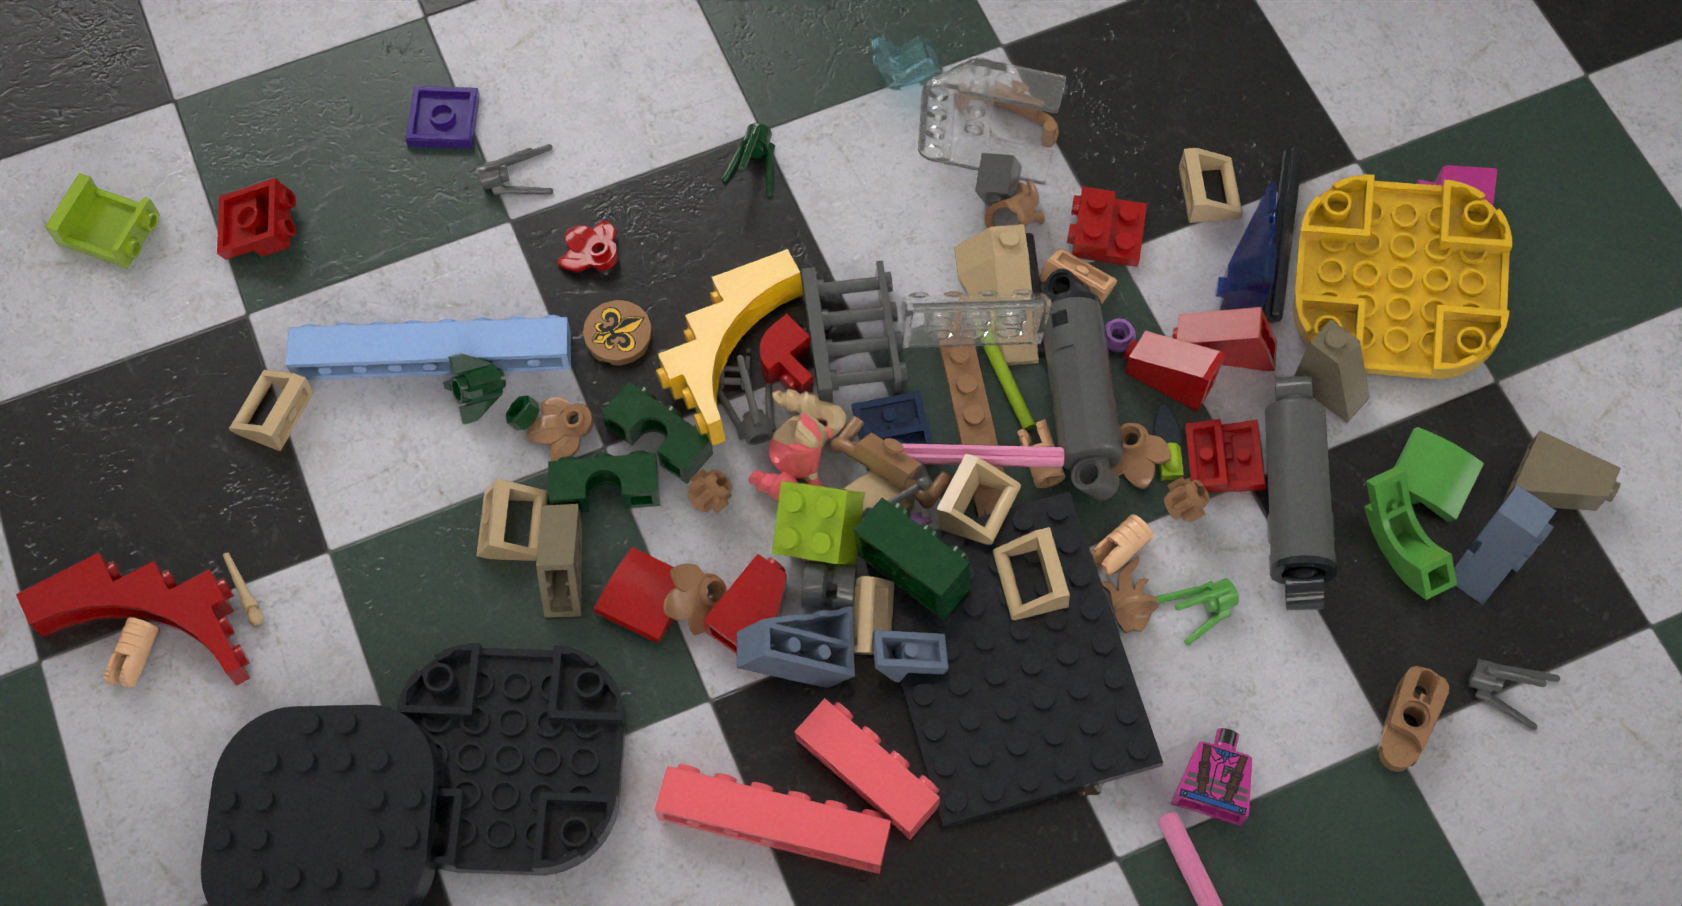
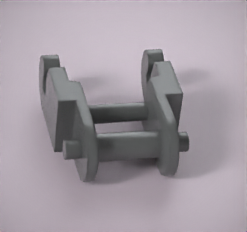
(732, 380)

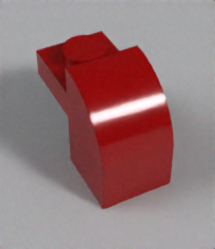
(780, 355)

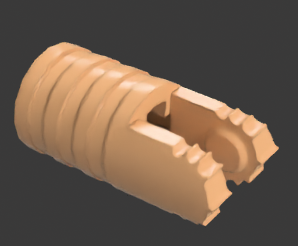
(1042, 476)
(1121, 544)
(131, 653)

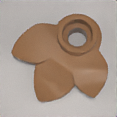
(556, 426)
(1140, 458)
(690, 596)

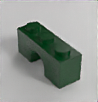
(637, 413)
(634, 474)

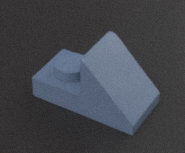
(909, 652)

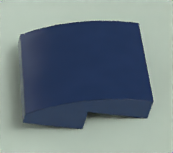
(894, 417)

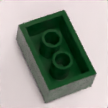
(913, 557)

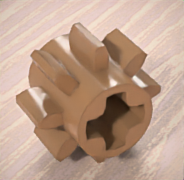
(709, 491)
(1186, 499)

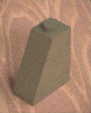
(1336, 371)
(1565, 475)
(560, 560)

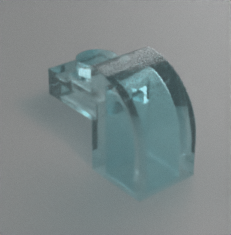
(906, 65)

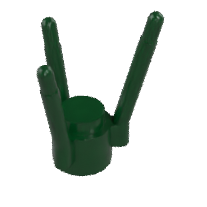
(754, 145)

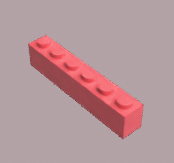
(773, 818)

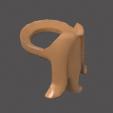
(1020, 204)
(1128, 604)

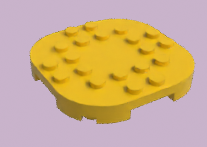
(1406, 274)

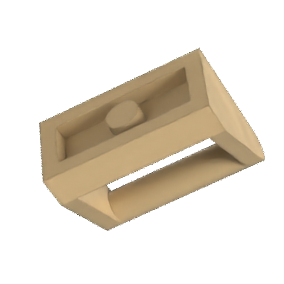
(1197, 205)
(284, 413)
(960, 492)
(493, 521)
(1058, 591)
(871, 611)

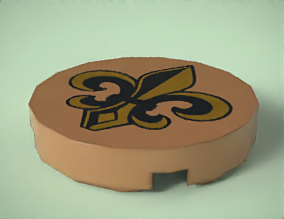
(617, 332)

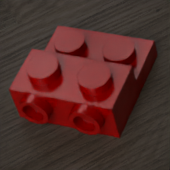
(255, 220)
(1106, 227)

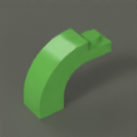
(1401, 538)

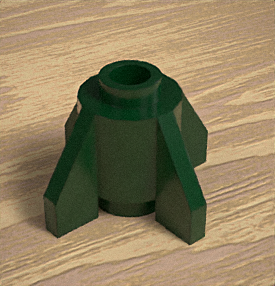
(476, 384)

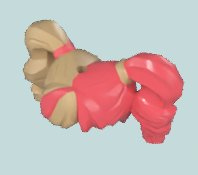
(799, 441)

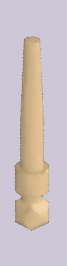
(248, 602)

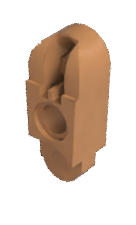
(1399, 741)

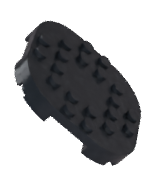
(525, 756)
(323, 810)

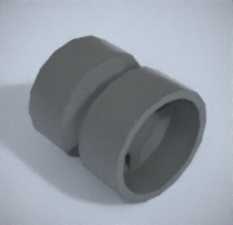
(815, 585)

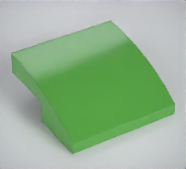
(1438, 473)

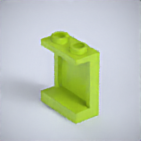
(102, 222)

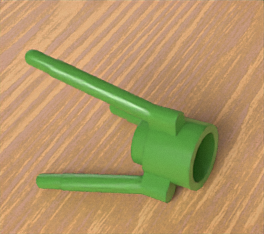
(1214, 597)

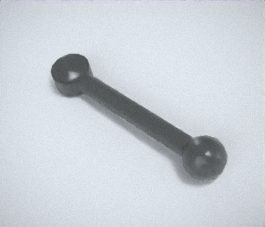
(922, 484)

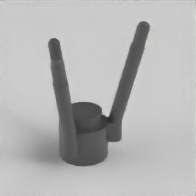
(495, 173)
(756, 426)
(1491, 677)

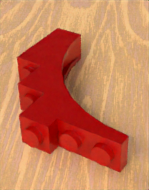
(100, 591)

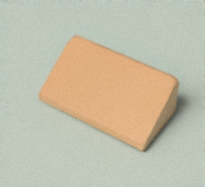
(1098, 281)

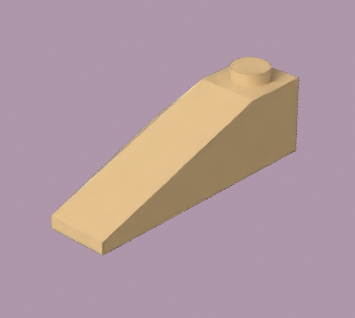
(998, 262)

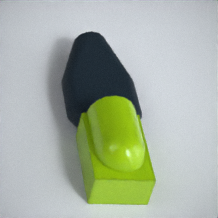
(1168, 428)

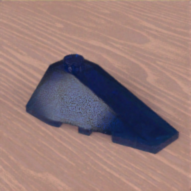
(1253, 262)

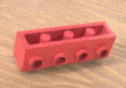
(868, 768)

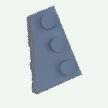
(1504, 544)
(801, 647)

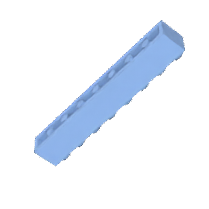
(424, 347)

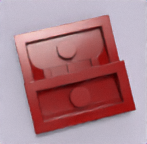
(1226, 455)
(638, 595)

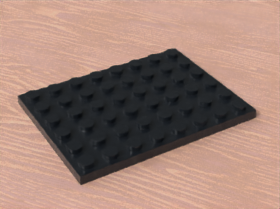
(1029, 699)

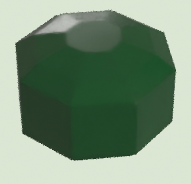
(522, 413)

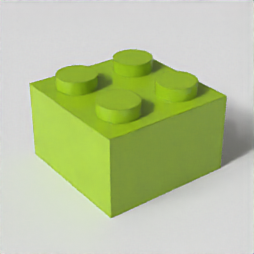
(817, 522)

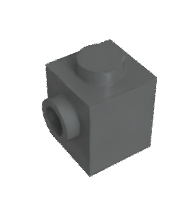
(997, 177)

